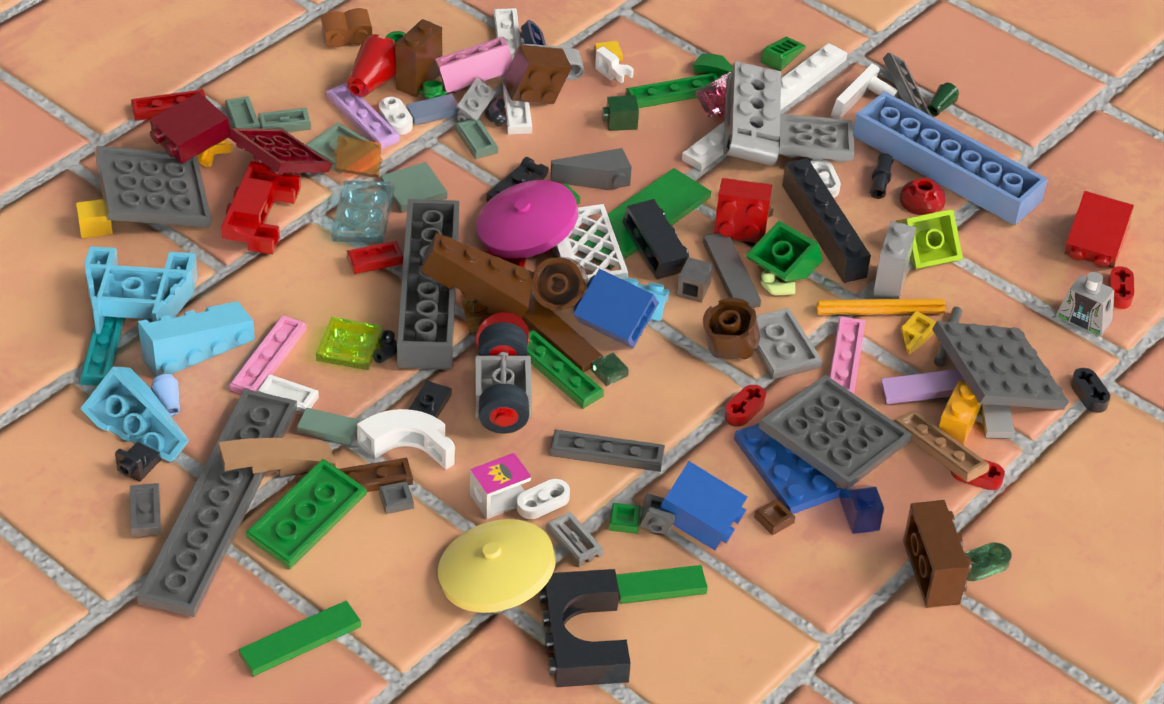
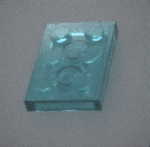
(363, 211)

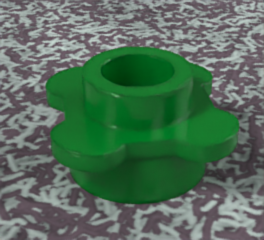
(432, 89)

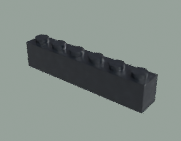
(826, 220)

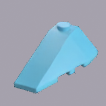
(134, 413)

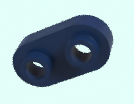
(532, 33)

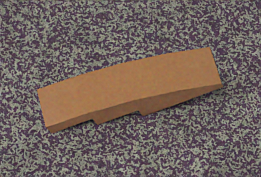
(269, 454)

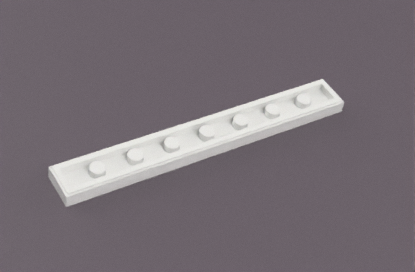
(516, 112)

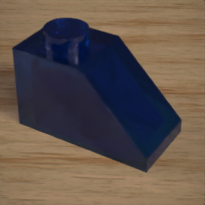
(862, 508)

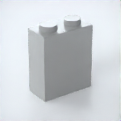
(894, 261)

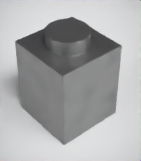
(694, 279)

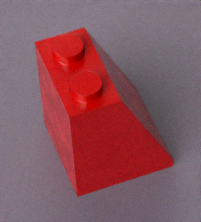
(1099, 230)

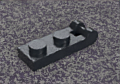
(520, 175)

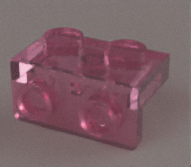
(713, 96)

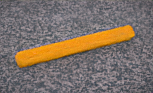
(880, 306)

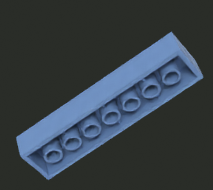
(950, 158)

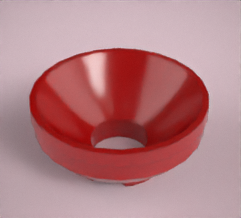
(921, 201)

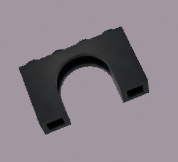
(574, 659)

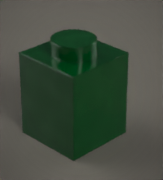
(621, 113)

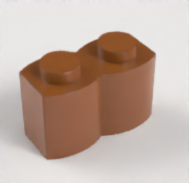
(346, 27)

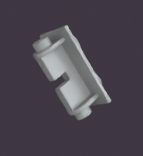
(474, 101)

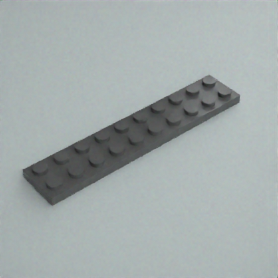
(213, 511)

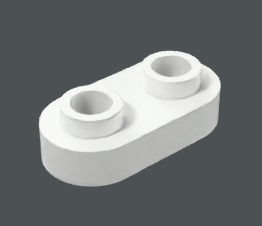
(396, 115)
(828, 175)
(540, 499)

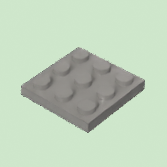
(816, 138)

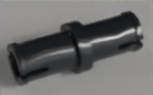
(881, 176)

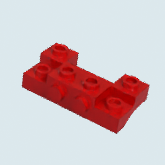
(252, 205)

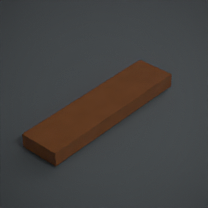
(560, 335)
(377, 474)

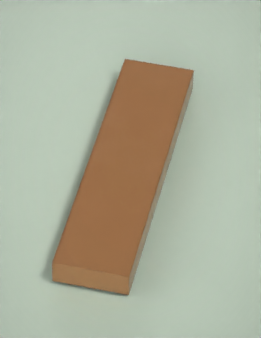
(943, 446)

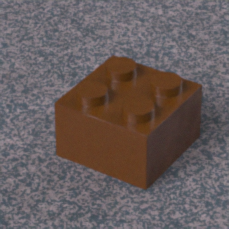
(537, 74)

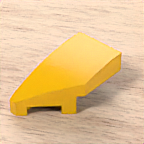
(916, 331)

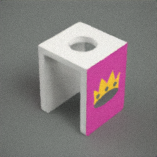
(498, 485)

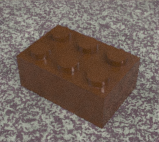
(936, 553)

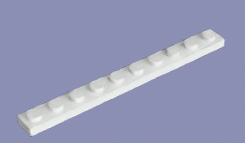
(792, 86)

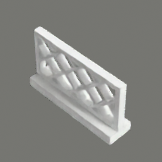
(569, 247)

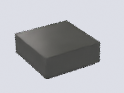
(396, 497)

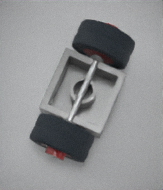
(503, 378)

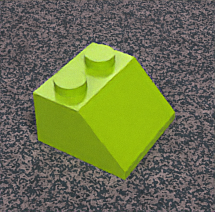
(935, 239)

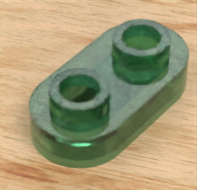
(989, 560)

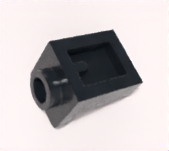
(137, 461)

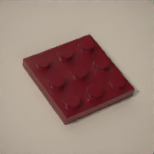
(279, 151)

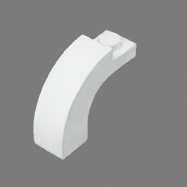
(406, 428)

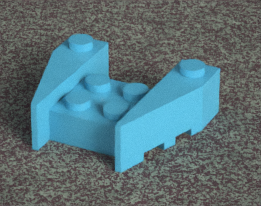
(138, 290)

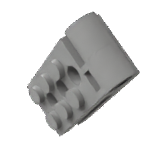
(752, 113)

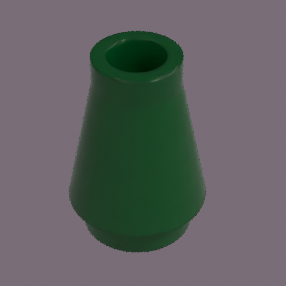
(943, 98)

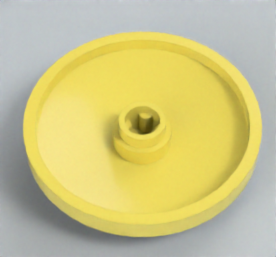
(496, 565)

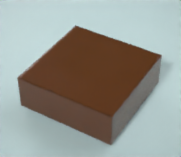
(774, 517)

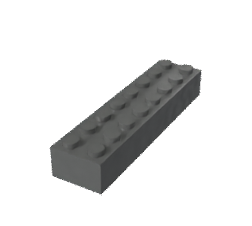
(425, 304)

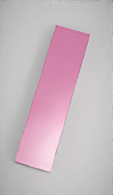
(847, 352)
(268, 354)

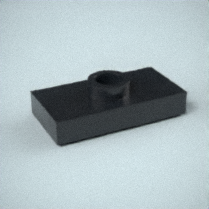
(431, 398)

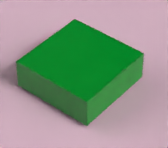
(625, 518)

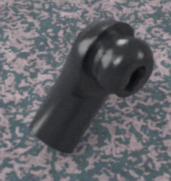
(387, 345)

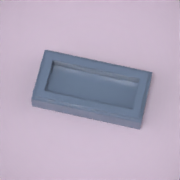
(433, 109)

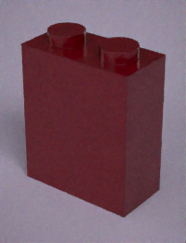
(189, 128)

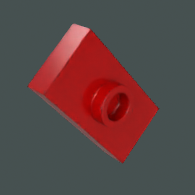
(375, 257)

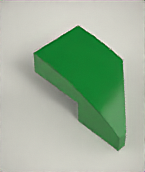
(712, 64)

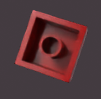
(742, 209)

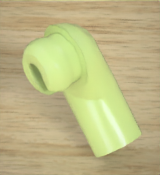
(775, 287)

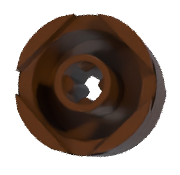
(545, 280)
(731, 329)

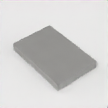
(785, 345)

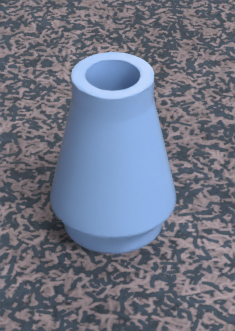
(167, 391)

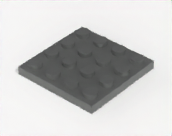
(151, 187)
(1000, 365)
(835, 431)

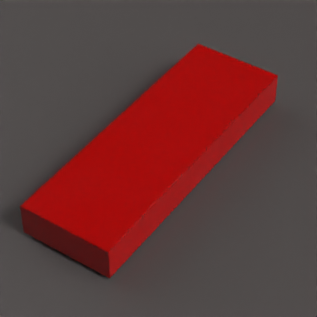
(151, 106)

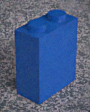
(615, 308)
(704, 506)

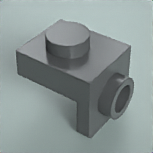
(654, 519)

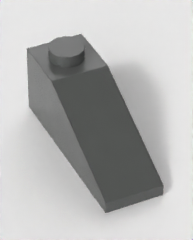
(594, 170)

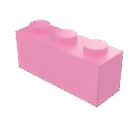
(479, 61)

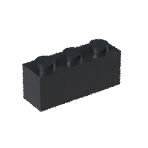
(655, 238)

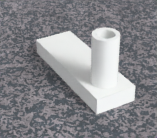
(866, 81)

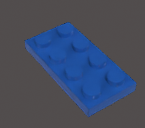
(785, 473)

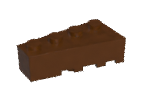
(478, 275)

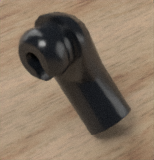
(494, 112)

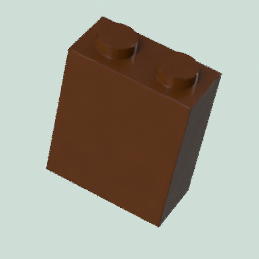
(417, 57)

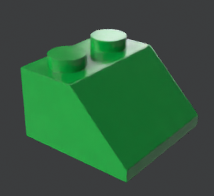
(786, 253)

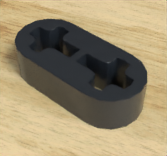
(1094, 388)

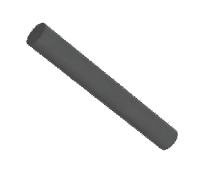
(941, 353)

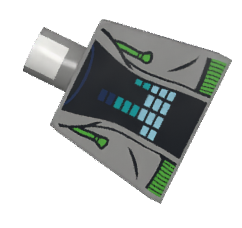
(1088, 304)

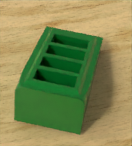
(781, 53)

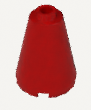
(372, 66)

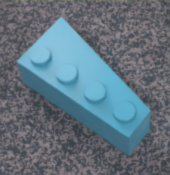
(195, 337)

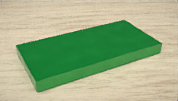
(306, 513)

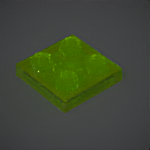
(349, 343)

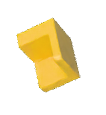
(93, 219)

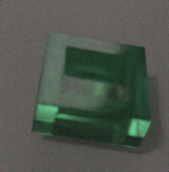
(609, 369)

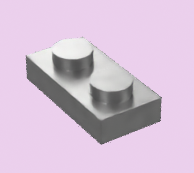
(145, 510)

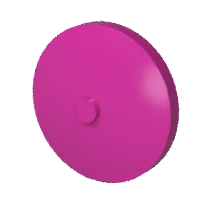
(527, 219)

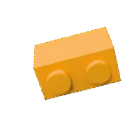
(960, 413)

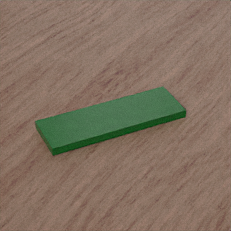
(672, 192)

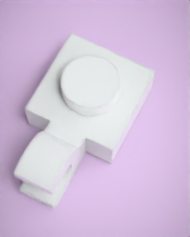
(609, 66)

